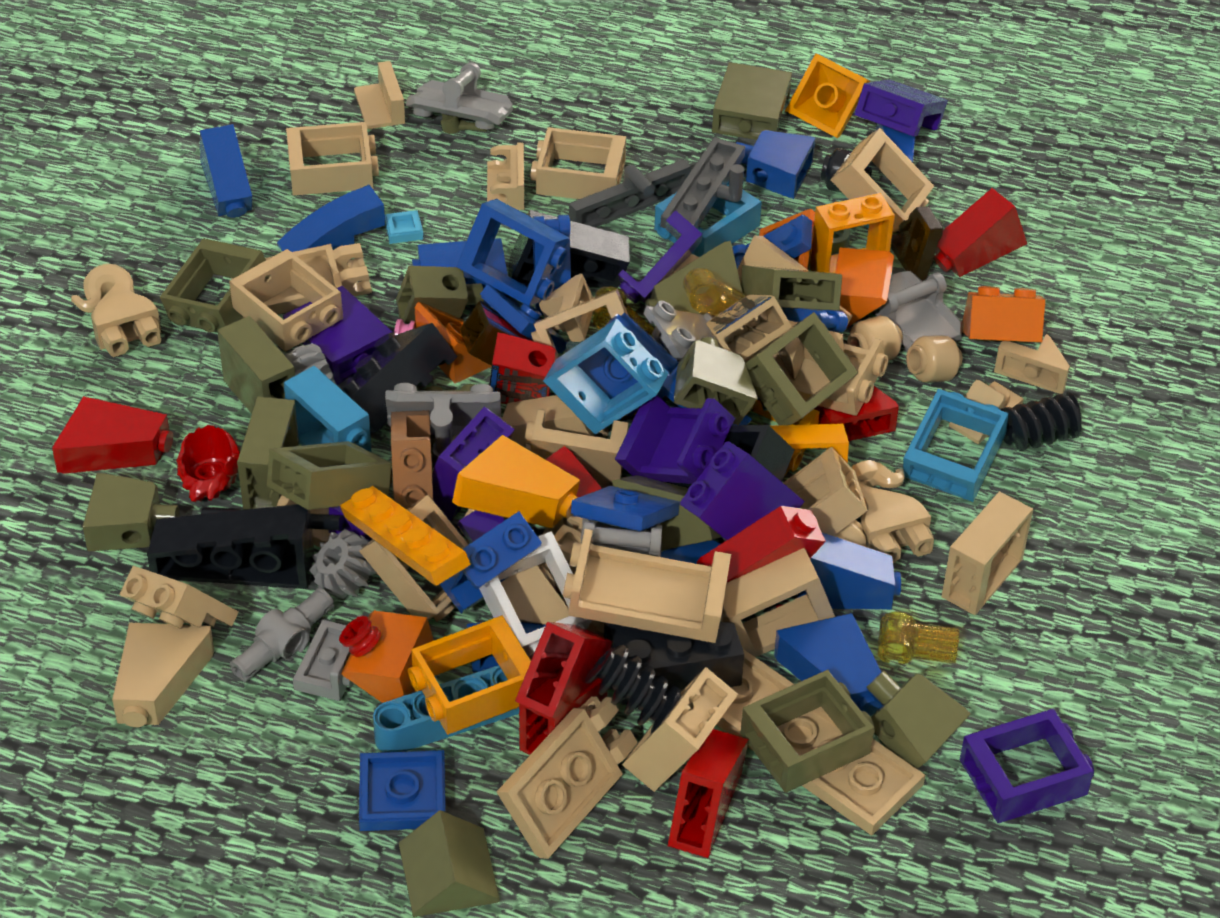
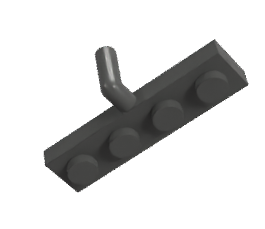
(708, 182)
(632, 195)

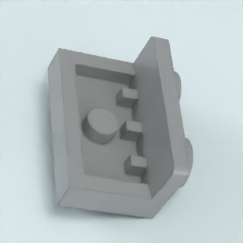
(323, 664)

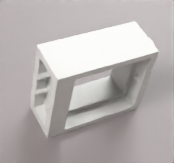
(500, 604)

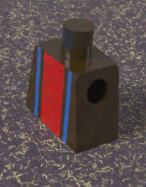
(481, 331)

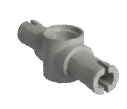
(282, 634)

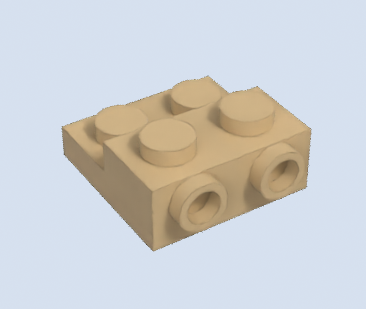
(173, 600)

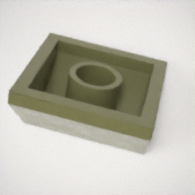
(447, 866)

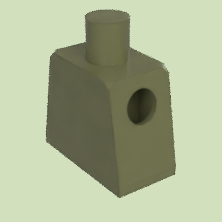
(437, 287)
(716, 374)
(123, 513)
(914, 717)

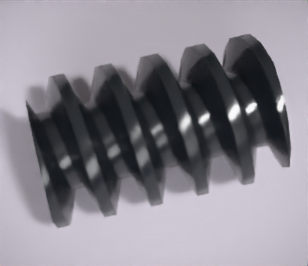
(1043, 421)
(634, 685)

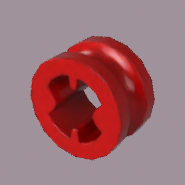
(360, 636)

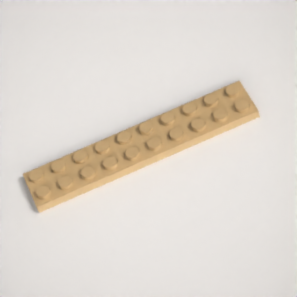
(863, 790)

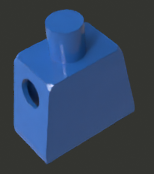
(779, 161)

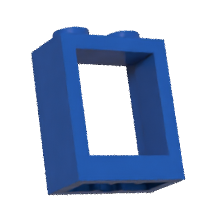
(482, 238)

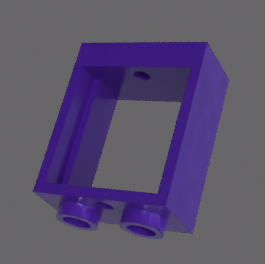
(470, 443)
(992, 783)

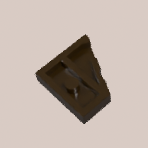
(917, 241)

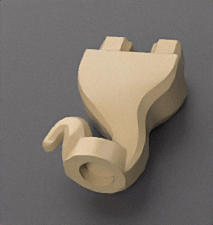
(117, 311)
(892, 517)

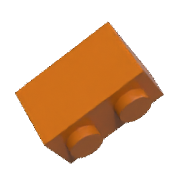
(1004, 316)

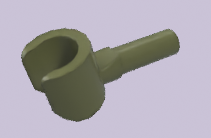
(452, 125)

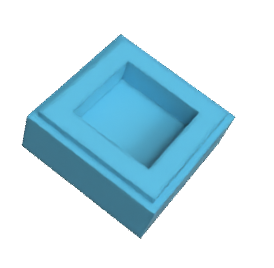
(403, 226)

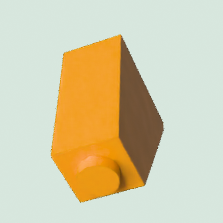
(513, 480)

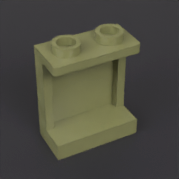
(750, 100)

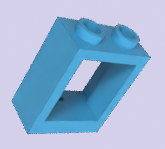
(739, 220)
(595, 407)
(325, 411)
(945, 474)

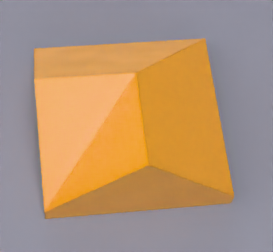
(826, 95)

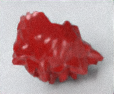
(208, 462)

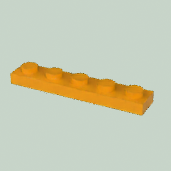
(405, 535)

